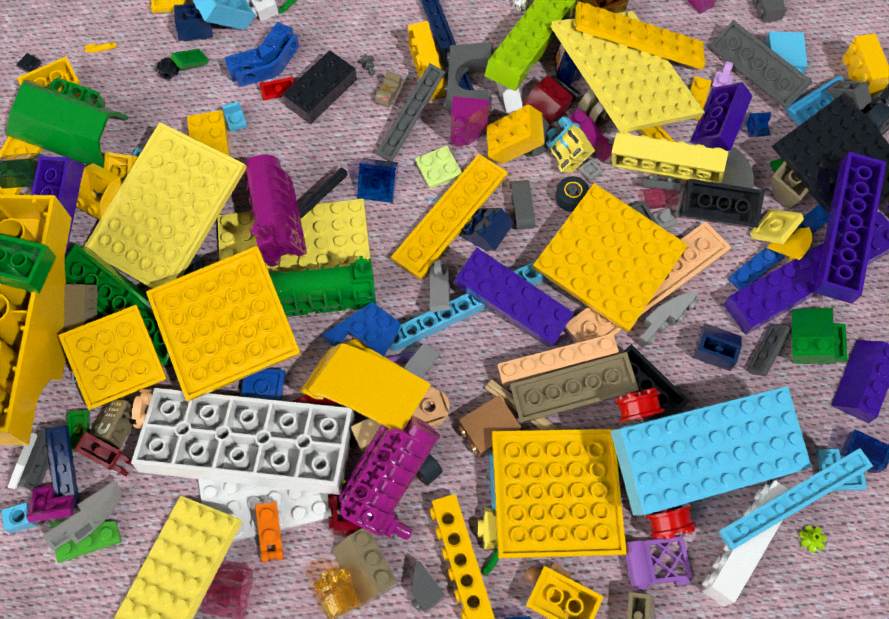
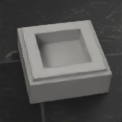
(590, 170)

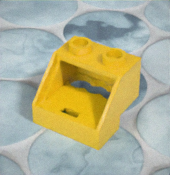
(106, 184)

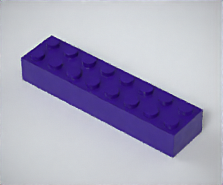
(850, 228)

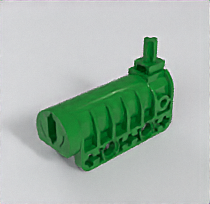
(326, 288)

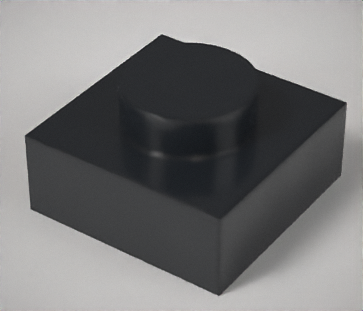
(28, 63)

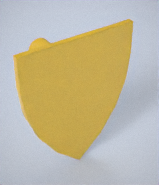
(796, 245)

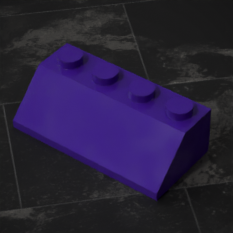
(722, 116)
(864, 381)

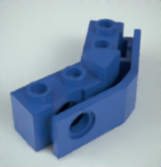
(276, 48)

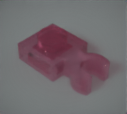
(657, 198)

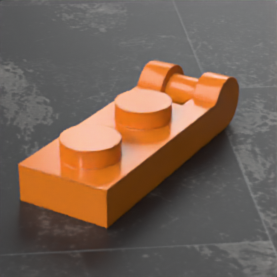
(269, 530)

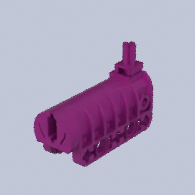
(274, 209)
(388, 477)

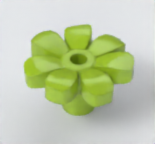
(812, 539)

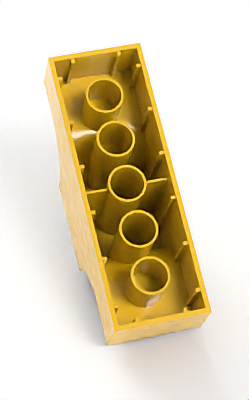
(29, 320)

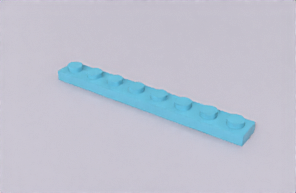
(795, 499)

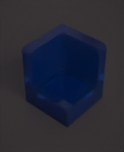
(758, 124)

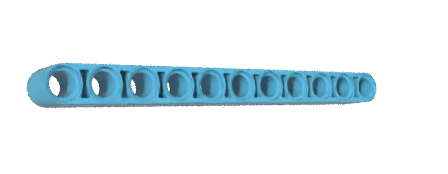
(455, 313)

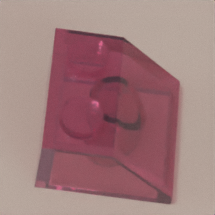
(229, 592)

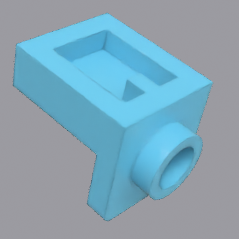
(234, 116)

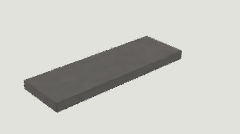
(760, 64)

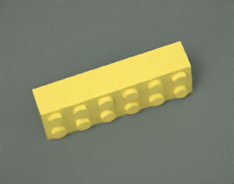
(668, 158)

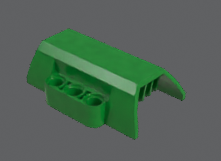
(60, 120)

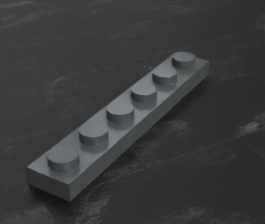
(410, 112)

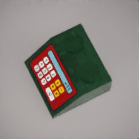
(18, 170)

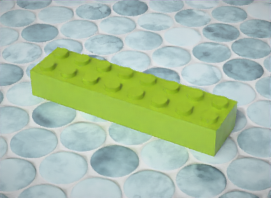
(527, 42)

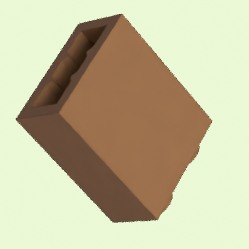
(482, 421)

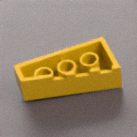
(424, 52)

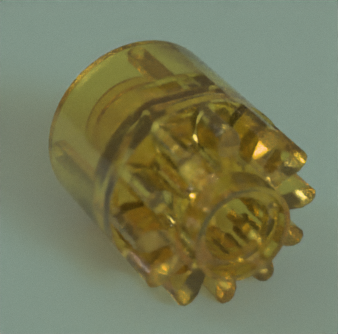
(337, 592)

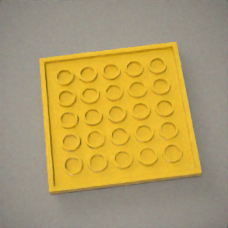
(610, 257)
(222, 323)
(557, 494)

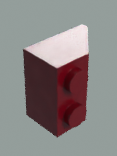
(549, 99)

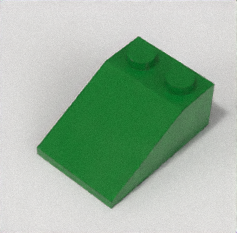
(813, 336)

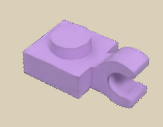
(723, 78)

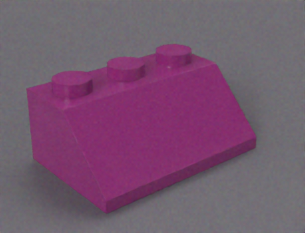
(468, 120)

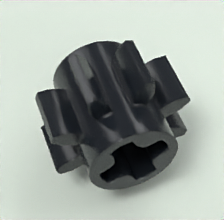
(167, 68)

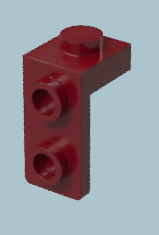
(339, 528)

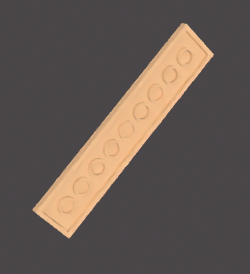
(703, 249)

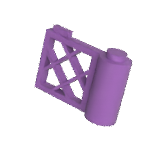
(642, 569)

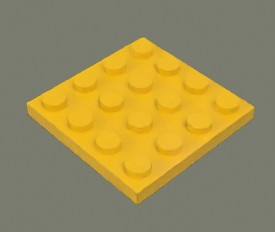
(112, 357)

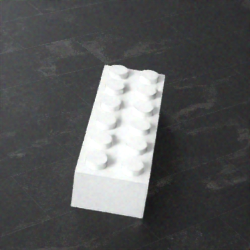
(736, 566)

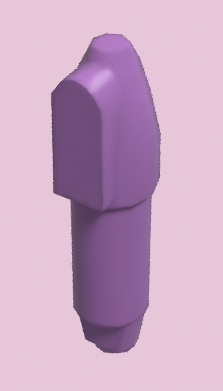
(401, 359)

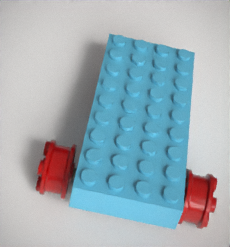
(703, 452)

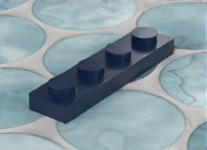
(62, 463)

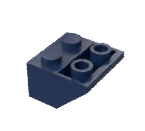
(487, 228)
(718, 347)

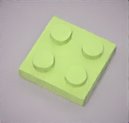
(438, 167)

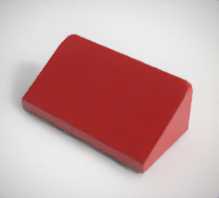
(275, 88)

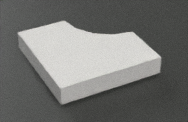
(22, 462)

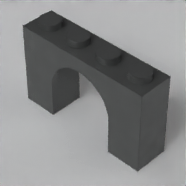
(460, 60)

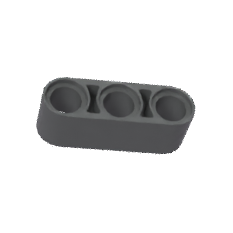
(523, 204)

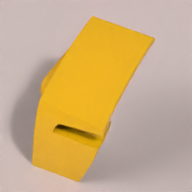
(367, 385)

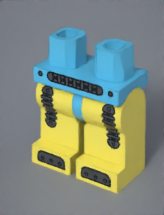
(569, 145)

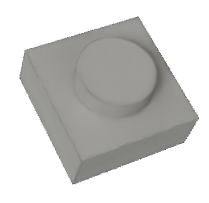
(665, 219)

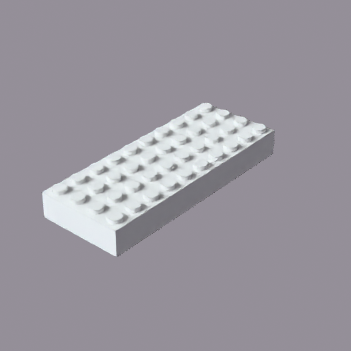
(245, 441)

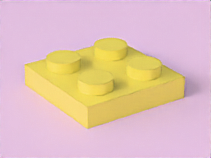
(777, 226)

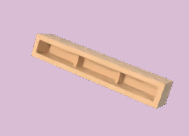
(557, 359)

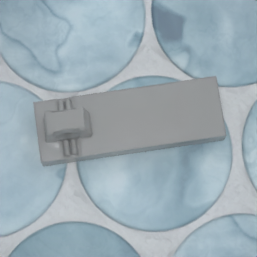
(439, 286)

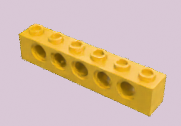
(450, 506)

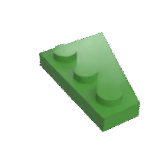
(104, 536)

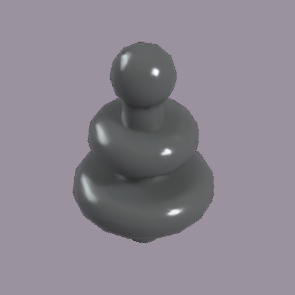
(368, 62)

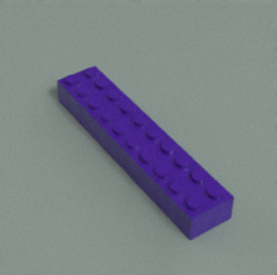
(791, 284)

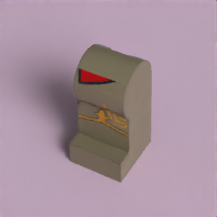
(389, 89)

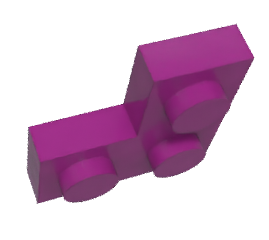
(45, 505)

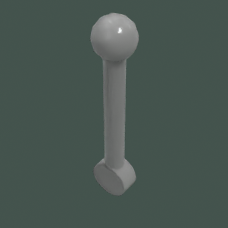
(677, 213)

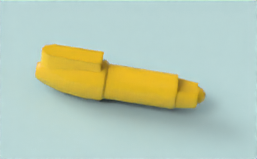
(93, 48)

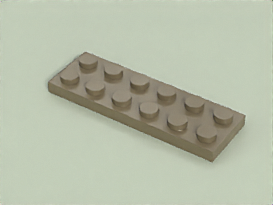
(574, 387)

